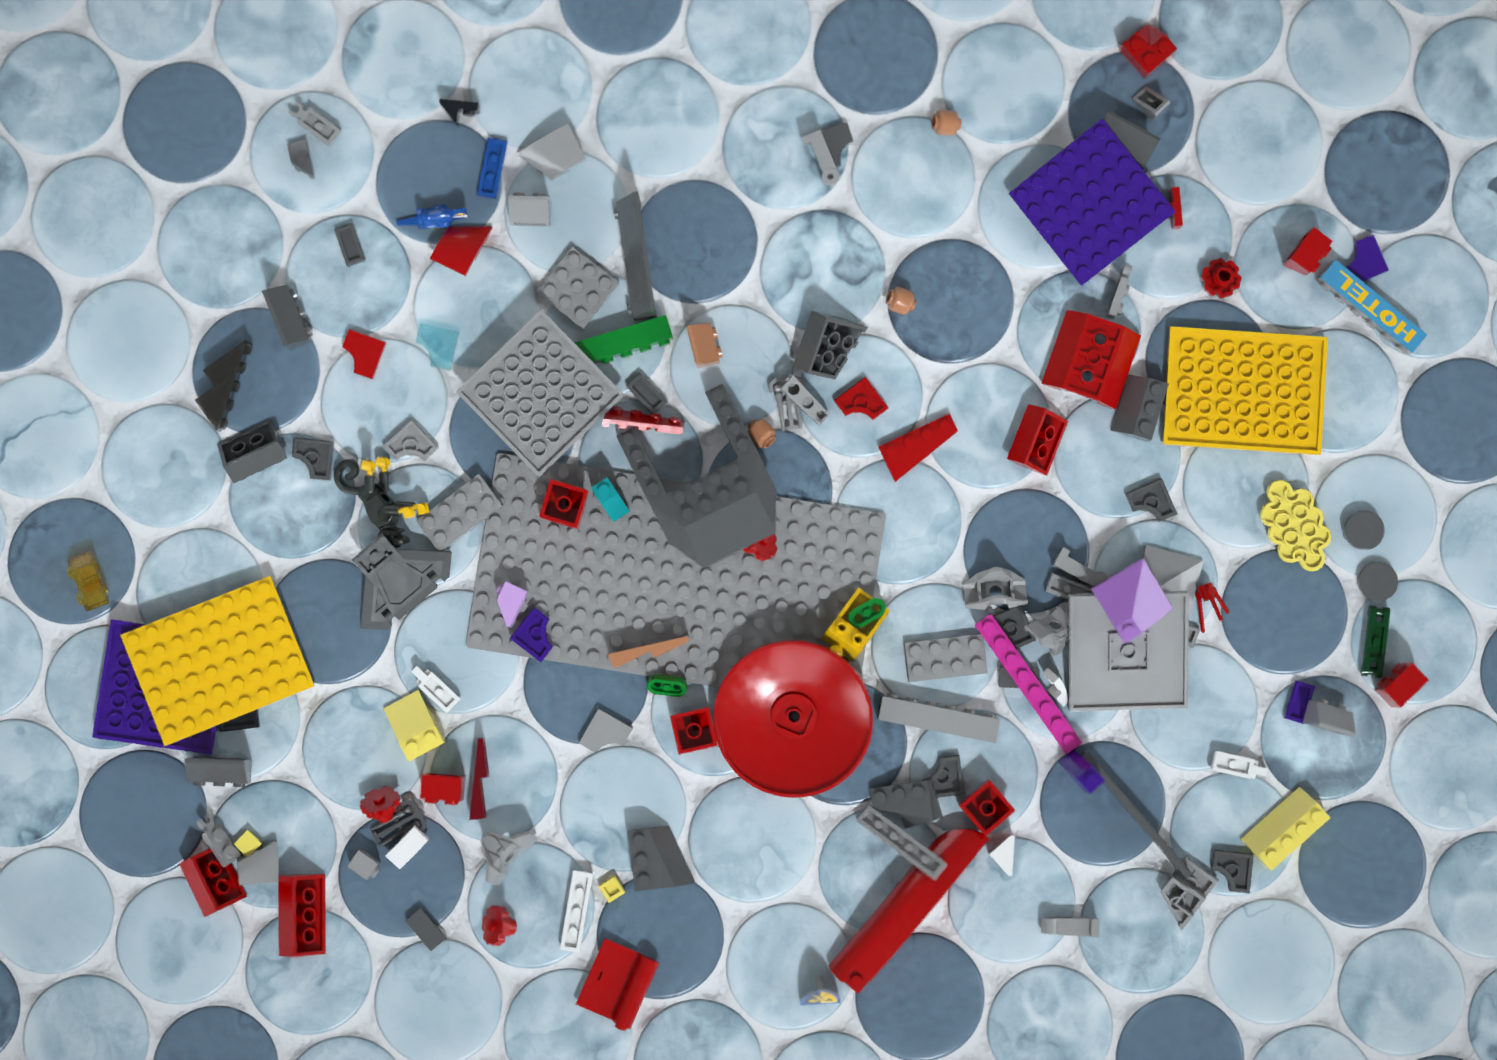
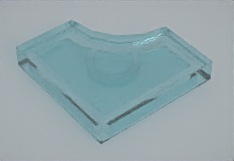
(439, 343)

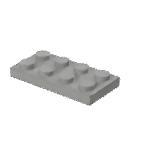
(459, 513)
(945, 658)

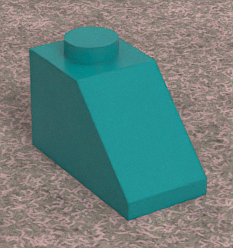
(610, 499)

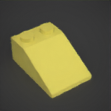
(414, 725)

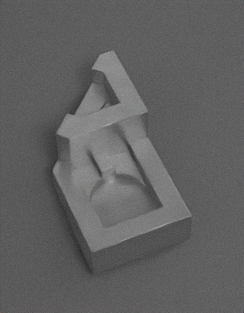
(300, 157)

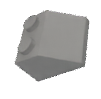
(1330, 718)

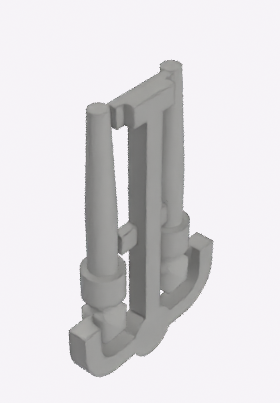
(779, 397)

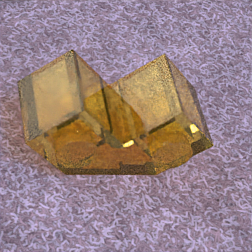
(85, 572)

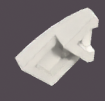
(1057, 689)

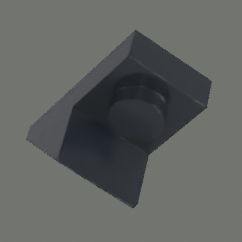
(454, 107)

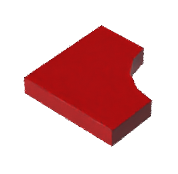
(365, 352)
(861, 399)

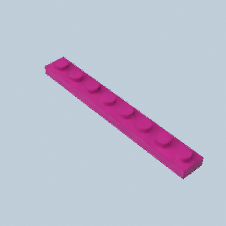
(1028, 683)

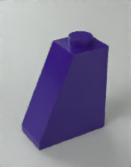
(1081, 771)

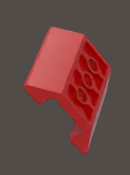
(1078, 352)

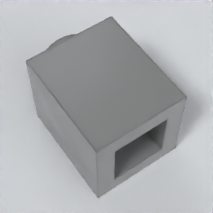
(364, 865)

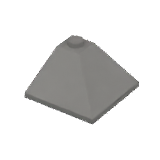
(1173, 570)

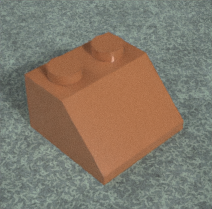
(704, 345)

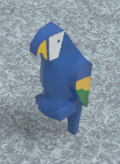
(434, 217)

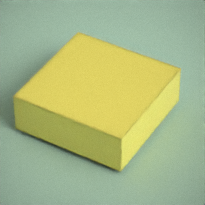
(248, 843)
(612, 889)

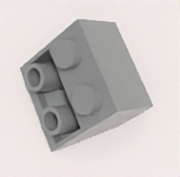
(529, 210)

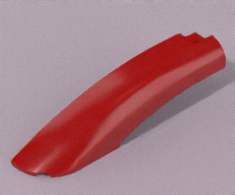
(904, 910)

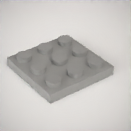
(577, 288)

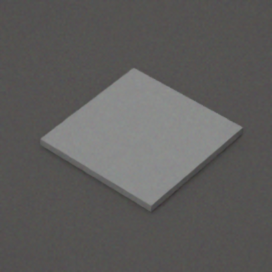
(1132, 675)

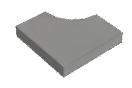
(410, 441)
(603, 731)

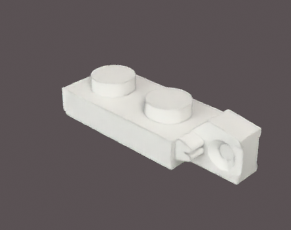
(436, 689)
(1236, 765)

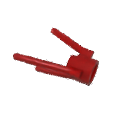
(1208, 593)

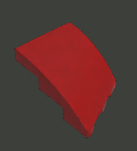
(460, 247)

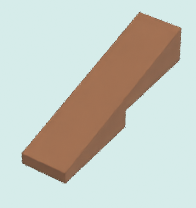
(656, 649)

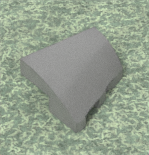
(260, 866)

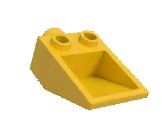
(846, 638)

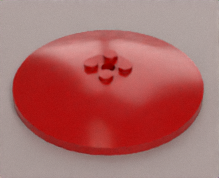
(787, 754)

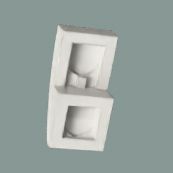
(407, 847)

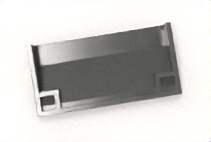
(635, 256)

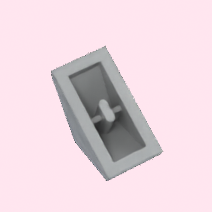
(1150, 102)

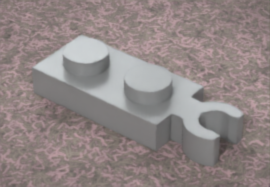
(316, 124)
(1120, 291)
(218, 841)

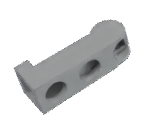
(824, 159)
(803, 399)
(1077, 569)
(1071, 926)

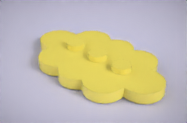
(1295, 525)

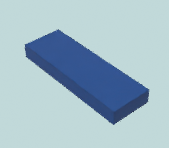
(492, 168)

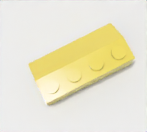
(1285, 828)

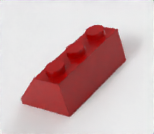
(1037, 439)
(211, 883)

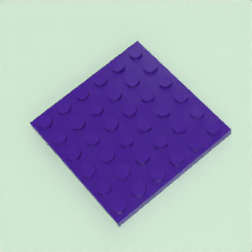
(1091, 202)
(122, 707)

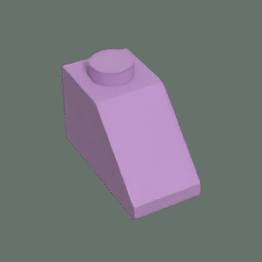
(510, 601)

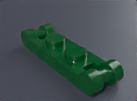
(1375, 641)

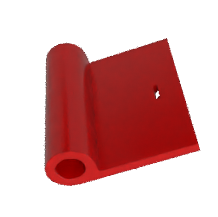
(621, 985)

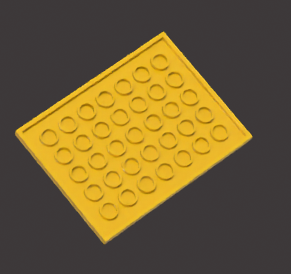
(1245, 390)
(217, 660)

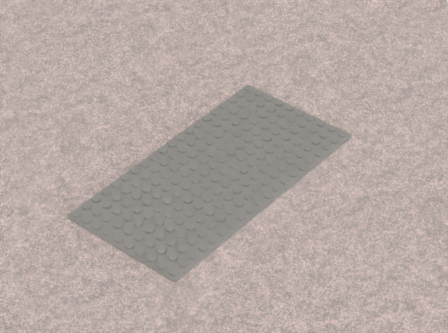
(630, 588)

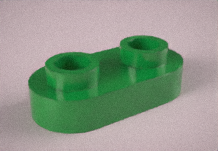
(867, 613)
(667, 685)

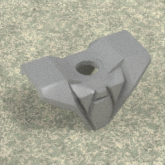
(978, 588)
(1053, 639)
(501, 851)

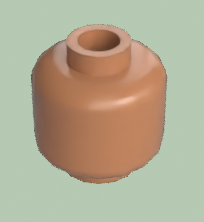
(945, 122)
(900, 300)
(761, 433)

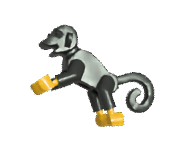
(378, 504)

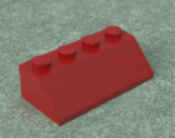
(302, 915)

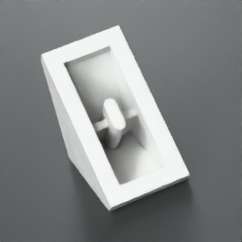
(1004, 853)

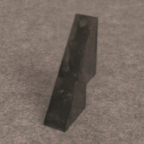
(225, 377)

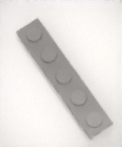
(901, 842)

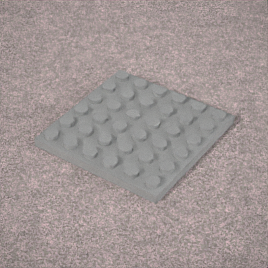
(540, 393)

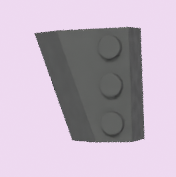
(826, 344)
(657, 859)

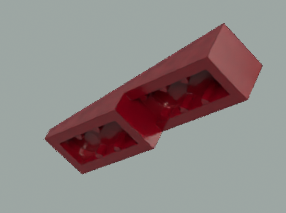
(478, 807)

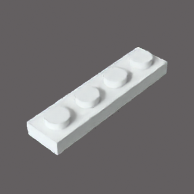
(576, 911)

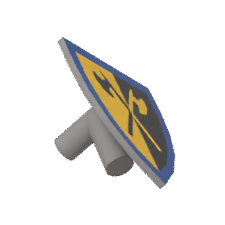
(820, 995)

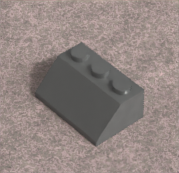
(1134, 138)
(288, 316)
(1139, 407)
(251, 451)
(218, 771)

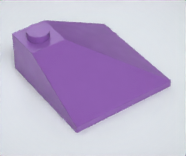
(1132, 600)

